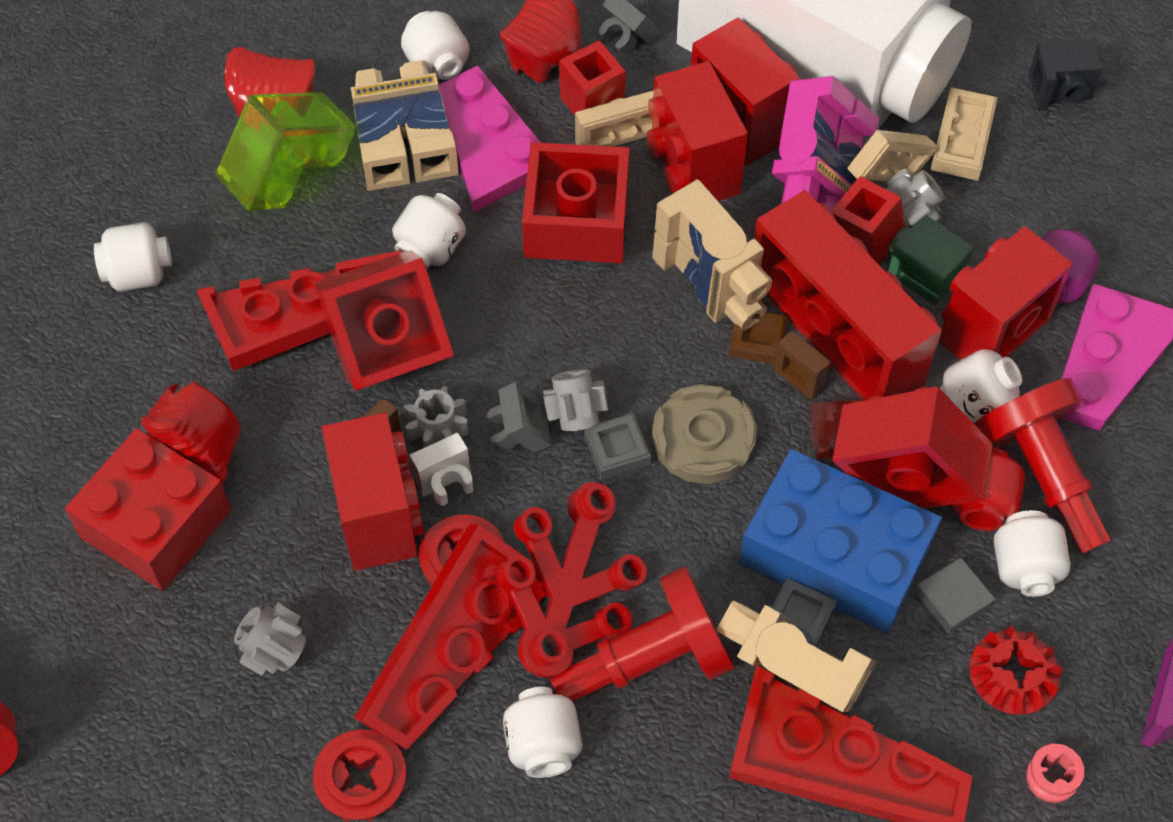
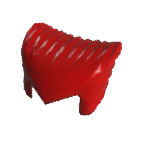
(542, 36)
(258, 74)
(195, 427)

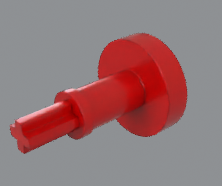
(1034, 424)
(653, 644)

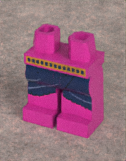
(821, 139)

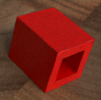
(590, 78)
(871, 216)

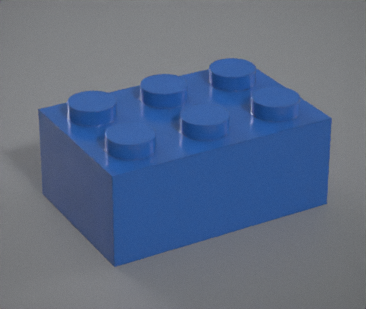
(839, 539)

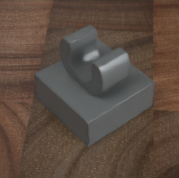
(631, 22)
(522, 418)

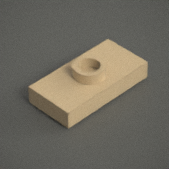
(614, 122)
(964, 133)
(890, 153)

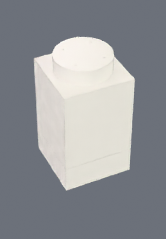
(883, 51)

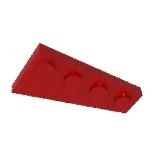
(271, 316)
(447, 639)
(823, 756)

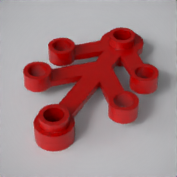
(565, 583)

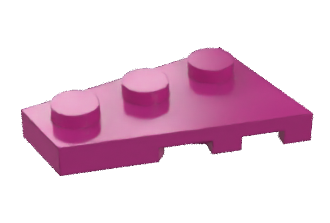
(487, 136)
(1113, 351)

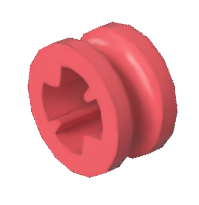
(1049, 756)

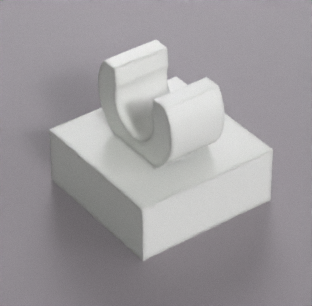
(440, 466)

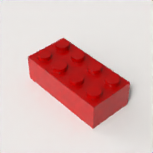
(845, 300)

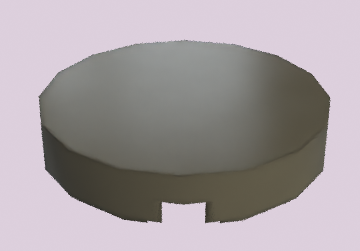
(704, 434)

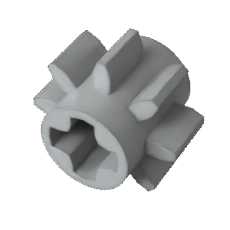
(918, 193)
(575, 400)
(435, 417)
(270, 639)

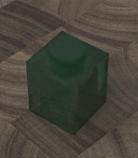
(928, 258)

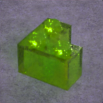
(277, 141)

